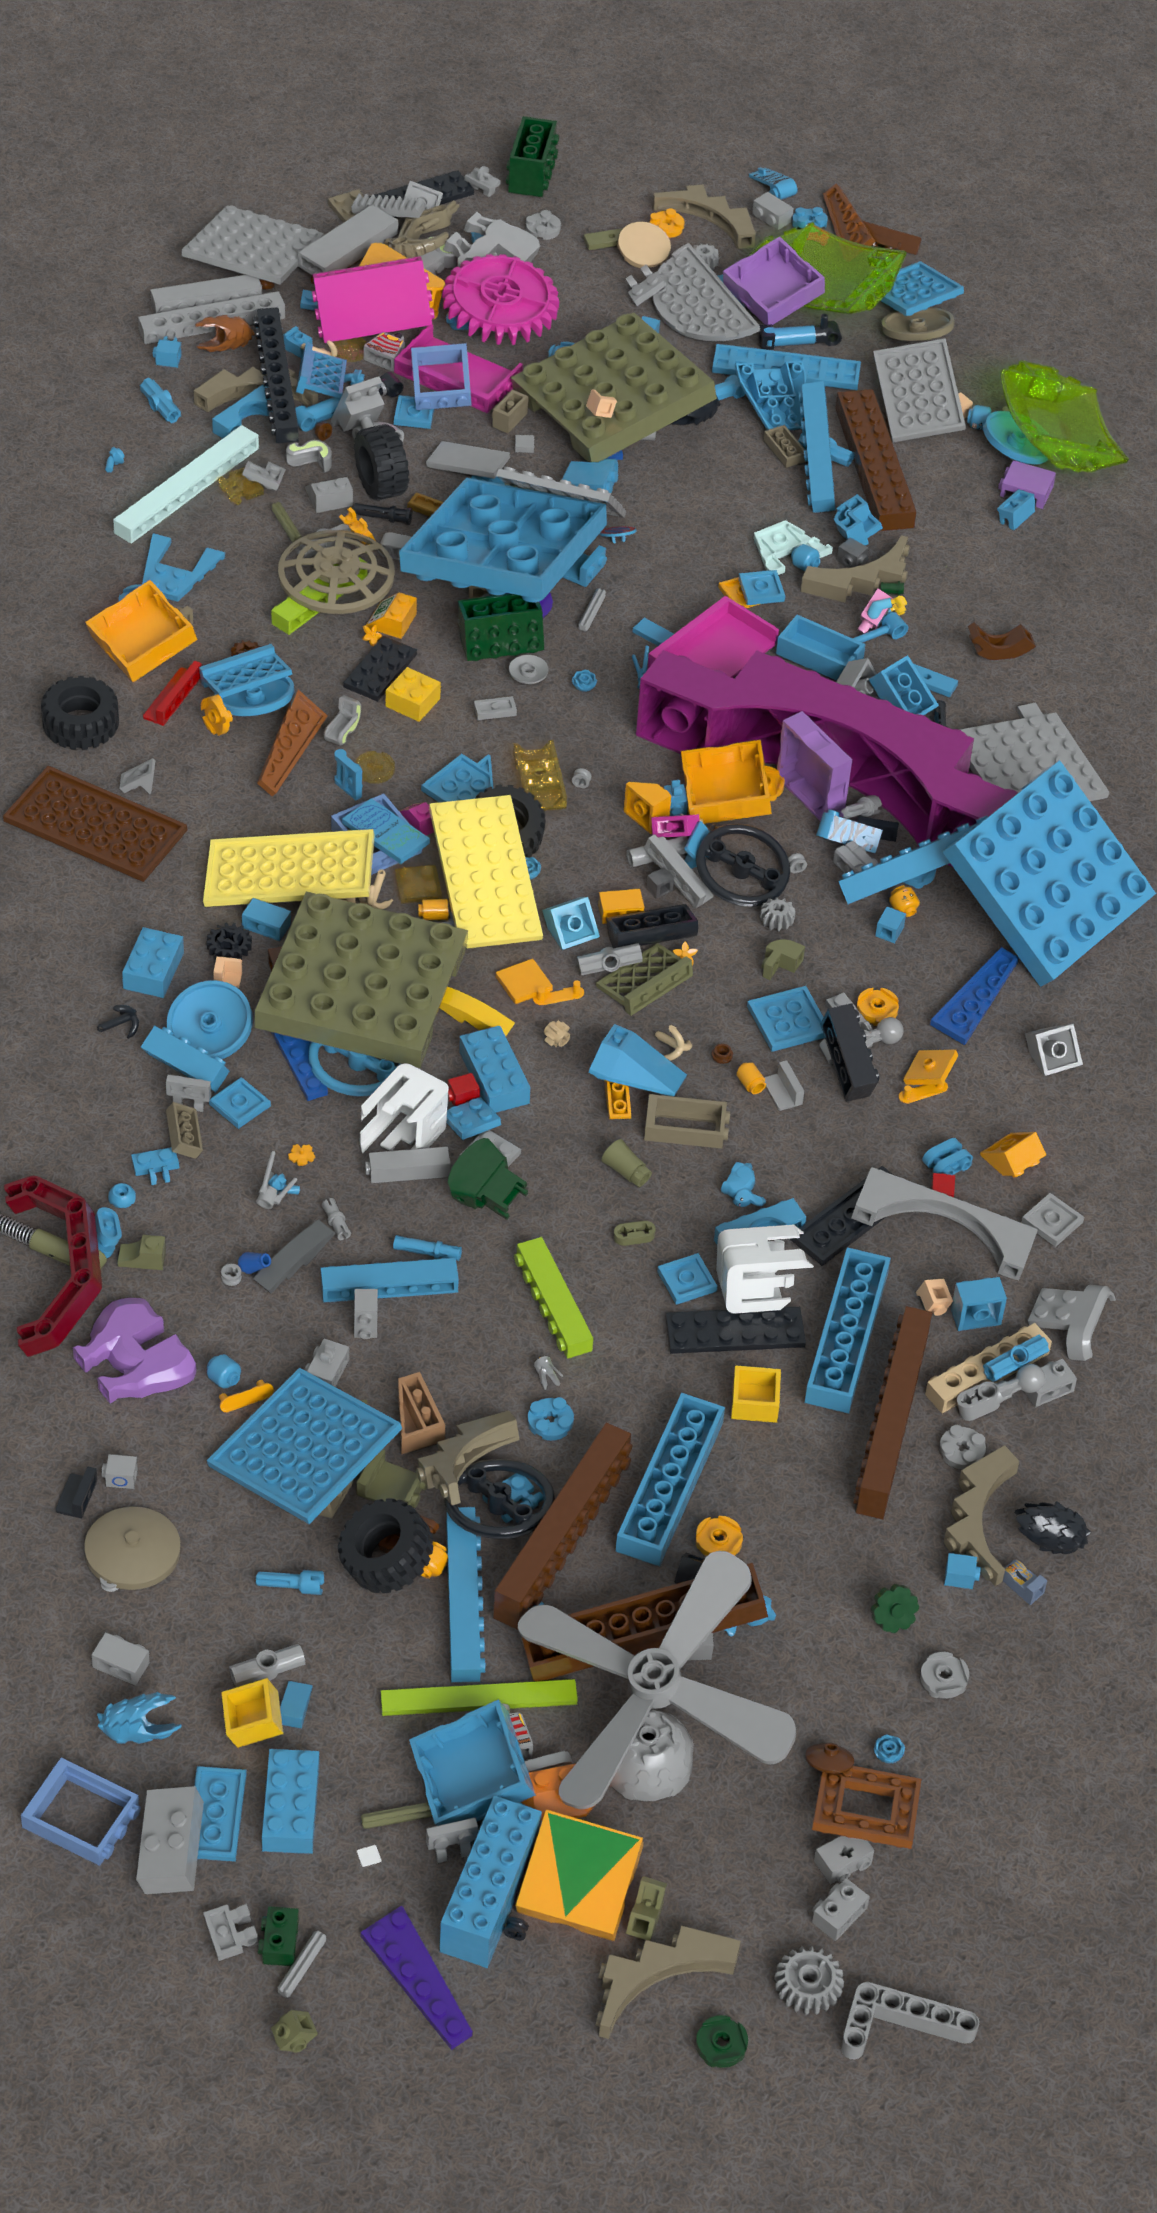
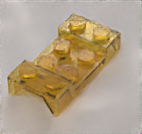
(545, 787)

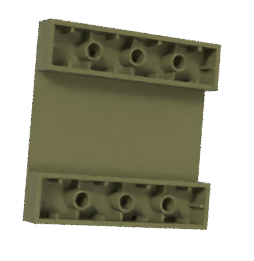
(620, 361)
(361, 979)

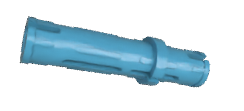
(434, 1249)

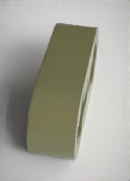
(634, 1233)

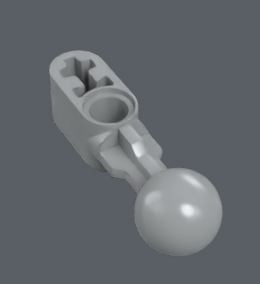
(888, 1031)
(976, 1403)

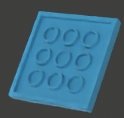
(919, 288)

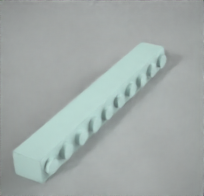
(186, 484)

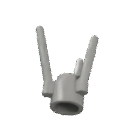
(267, 1194)

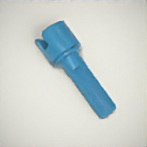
(307, 1581)

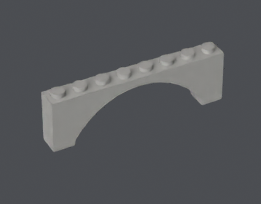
(889, 1195)

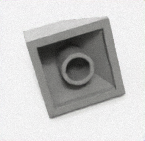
(1054, 1048)

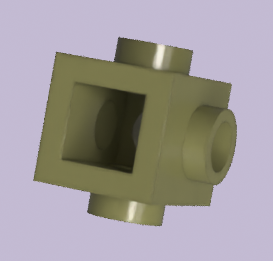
(294, 2031)

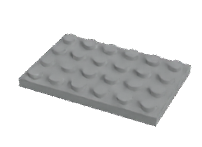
(919, 390)

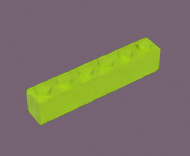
(290, 615)
(554, 1298)

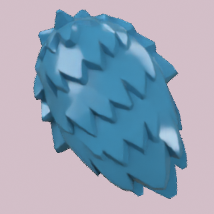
(128, 1722)

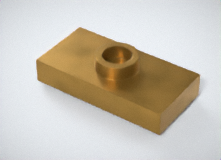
(424, 504)

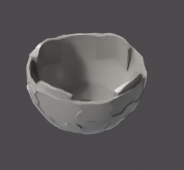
(659, 1765)

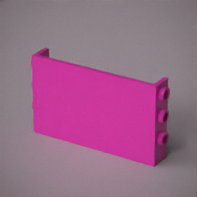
(372, 299)
(487, 380)
(721, 638)

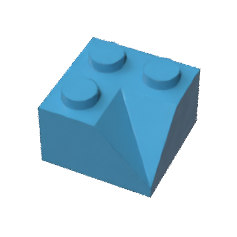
(978, 1303)

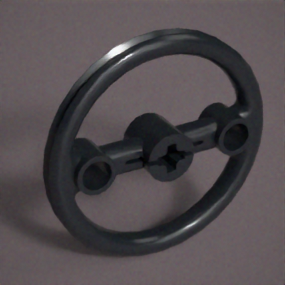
(742, 864)
(500, 1499)

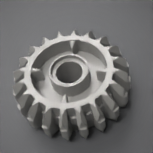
(810, 1965)

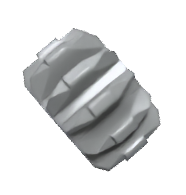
(708, 254)
(777, 914)

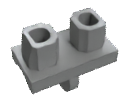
(481, 179)

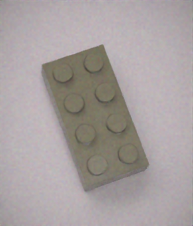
(784, 446)
(184, 1130)

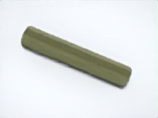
(286, 522)
(396, 1815)

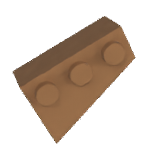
(418, 1415)

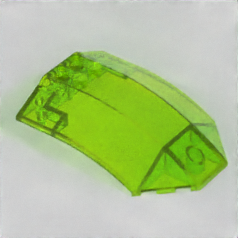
(853, 272)
(1060, 417)

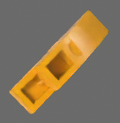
(617, 1100)

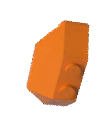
(547, 1796)

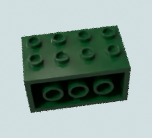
(532, 157)
(500, 626)

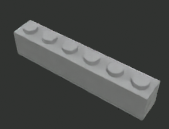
(204, 293)

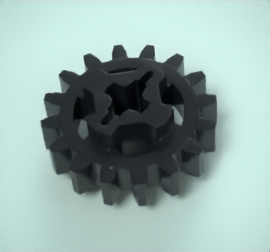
(231, 941)

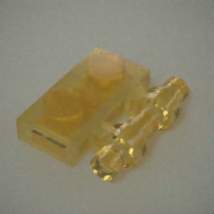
(245, 487)

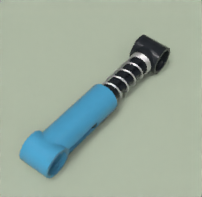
(310, 416)

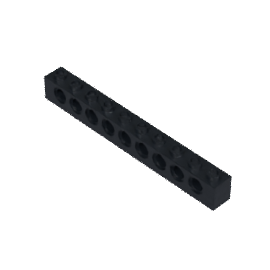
(277, 376)

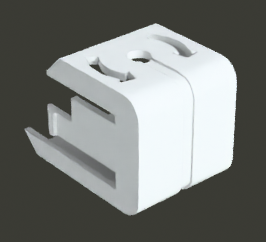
(414, 1094)
(749, 1266)

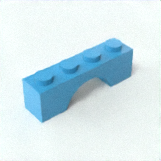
(231, 418)
(782, 1213)

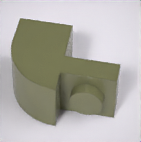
(782, 954)
(647, 1908)

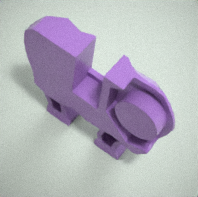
(118, 1338)

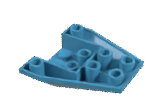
(774, 392)
(635, 1063)

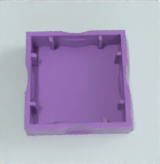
(774, 281)
(813, 766)

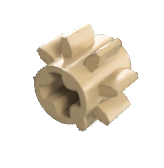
(557, 1033)

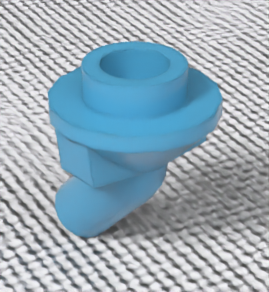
(355, 377)
(116, 457)
(279, 1182)

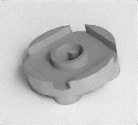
(536, 225)
(962, 1436)
(939, 1686)

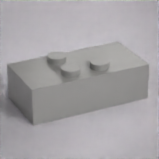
(170, 1840)

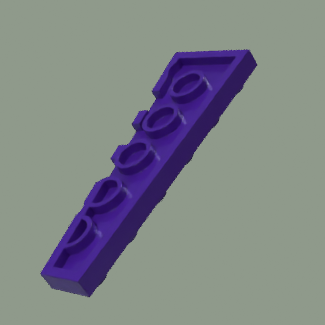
(410, 1964)

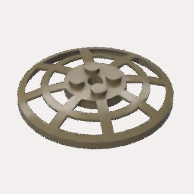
(346, 572)

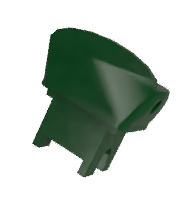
(485, 1175)

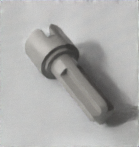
(865, 807)

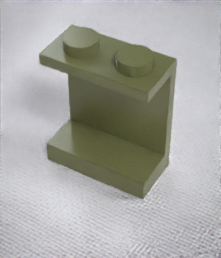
(388, 1480)

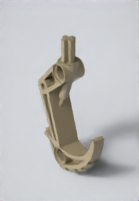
(430, 220)

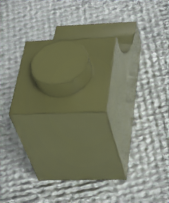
(144, 1254)

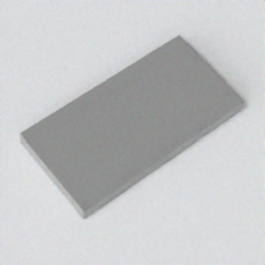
(467, 459)

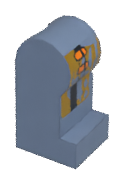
(1024, 1582)

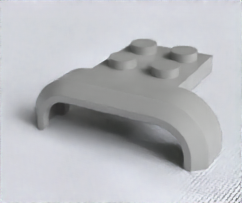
(1072, 1312)

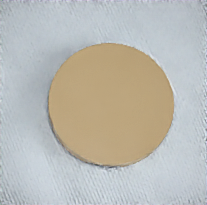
(644, 244)

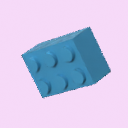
(904, 687)
(153, 962)

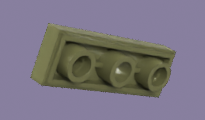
(602, 239)

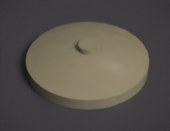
(920, 326)
(132, 1548)

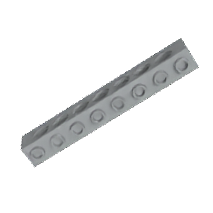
(182, 321)

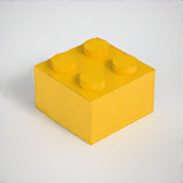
(413, 694)
(756, 1394)
(252, 1713)

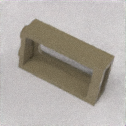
(688, 1110)

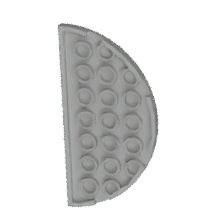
(698, 301)

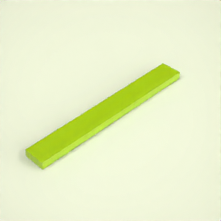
(476, 1696)

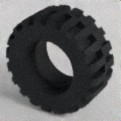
(381, 462)
(81, 730)
(527, 813)
(373, 1525)

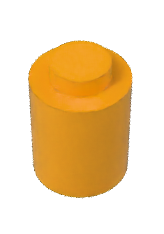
(433, 909)

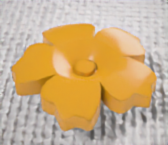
(301, 1155)

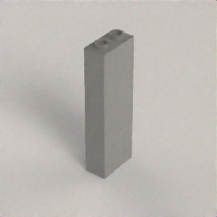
(348, 241)

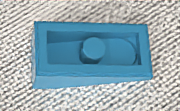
(295, 1704)

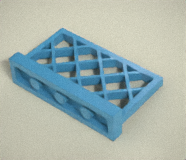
(308, 371)
(247, 663)

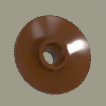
(829, 1758)

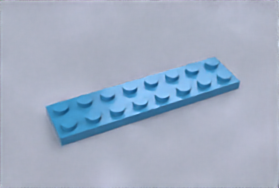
(833, 371)

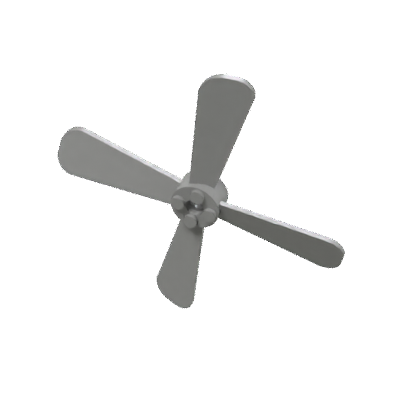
(745, 1723)

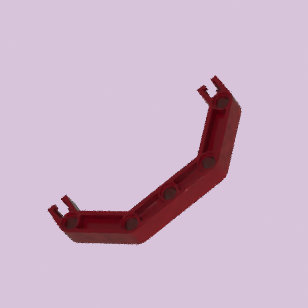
(84, 1260)

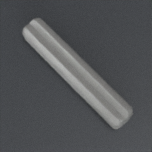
(591, 610)
(301, 1964)

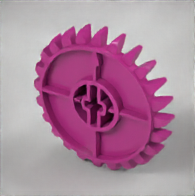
(501, 297)

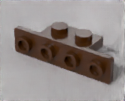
(893, 239)

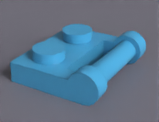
(348, 775)

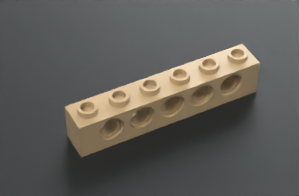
(945, 1388)

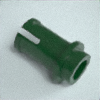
(893, 588)

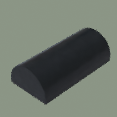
(652, 926)

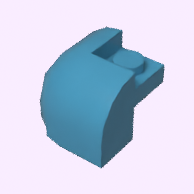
(856, 521)

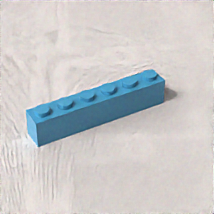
(390, 1279)

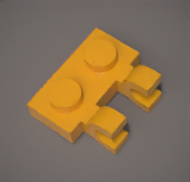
(355, 525)

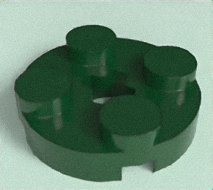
(719, 2055)

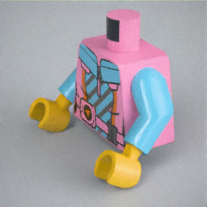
(878, 608)

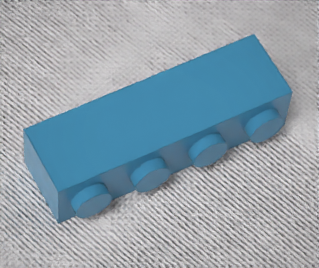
(184, 1058)

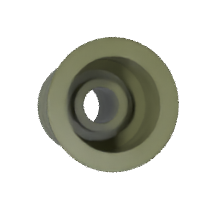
(626, 1163)

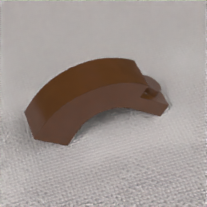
(1002, 646)

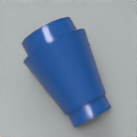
(252, 1262)

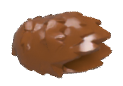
(229, 333)

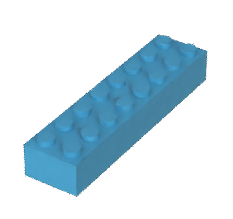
(847, 1330)
(670, 1479)

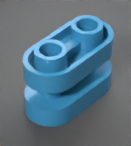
(948, 1157)
(107, 1230)

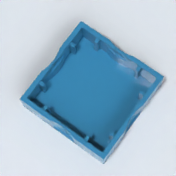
(471, 1764)

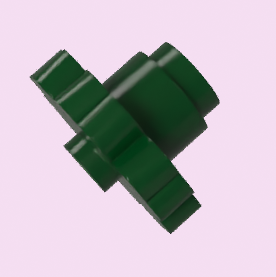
(894, 1608)

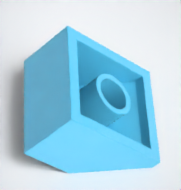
(571, 922)

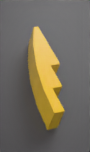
(475, 1012)

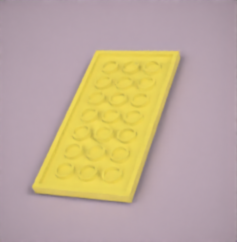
(288, 866)
(486, 871)

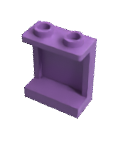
(1029, 479)

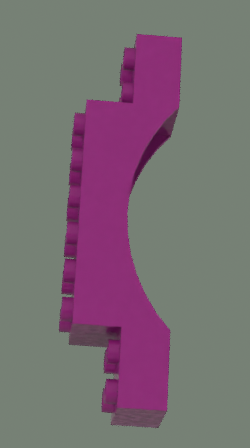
(895, 754)

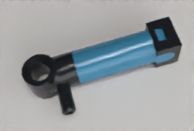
(827, 332)

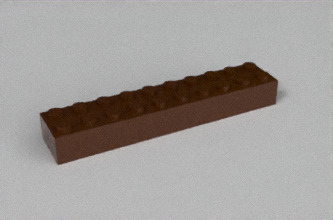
(875, 459)
(892, 1413)
(563, 1525)
(639, 1624)

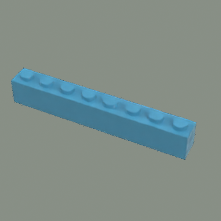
(818, 447)
(901, 867)
(464, 1601)

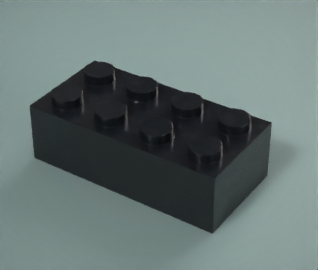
(849, 1052)

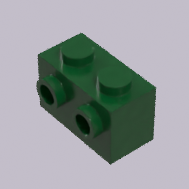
(280, 1936)

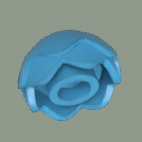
(584, 680)
(533, 867)
(119, 1201)
(889, 1742)

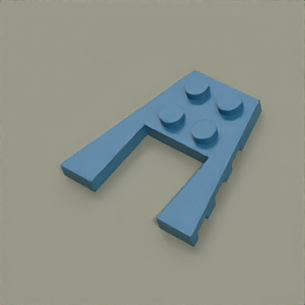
(171, 580)

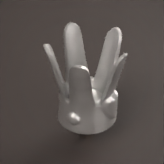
(544, 1366)

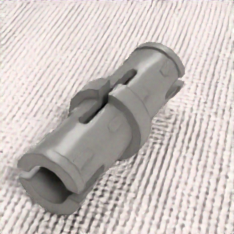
(336, 1219)

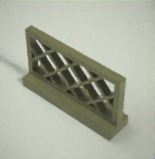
(654, 986)

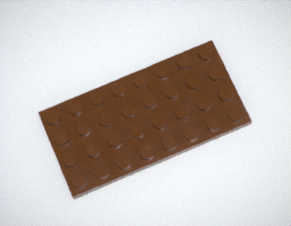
(95, 823)

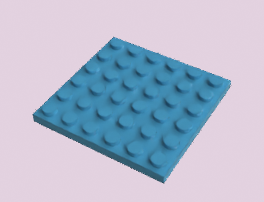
(304, 1445)

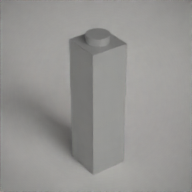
(408, 1164)

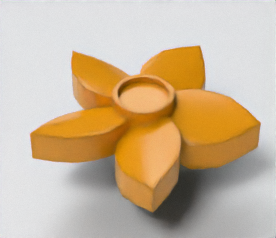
(371, 635)
(685, 952)

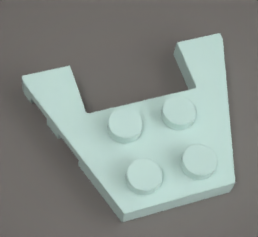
(781, 541)

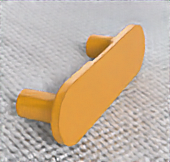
(558, 996)
(914, 1094)
(238, 1400)

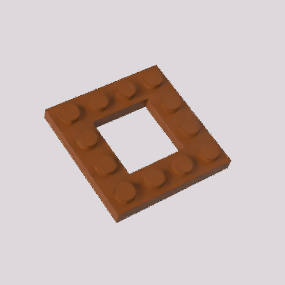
(895, 1832)

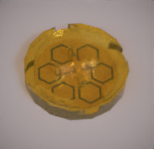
(350, 349)
(376, 767)

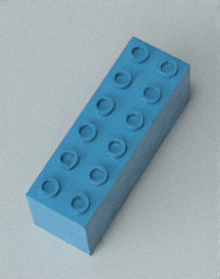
(490, 1882)

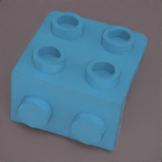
(587, 567)

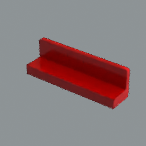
(173, 694)

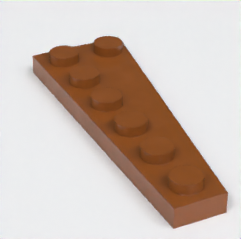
(845, 218)
(294, 735)

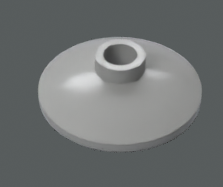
(528, 669)

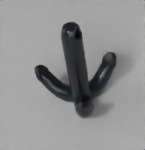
(126, 1014)

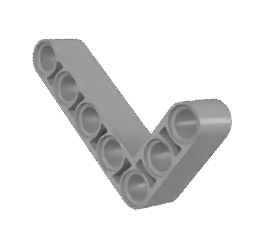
(902, 2015)

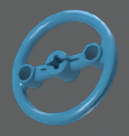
(356, 1062)

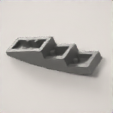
(295, 1254)

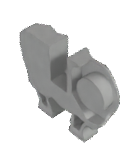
(497, 239)

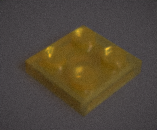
(418, 883)

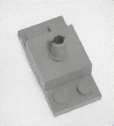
(359, 405)

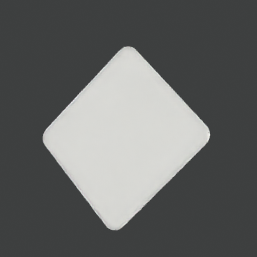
(369, 1855)

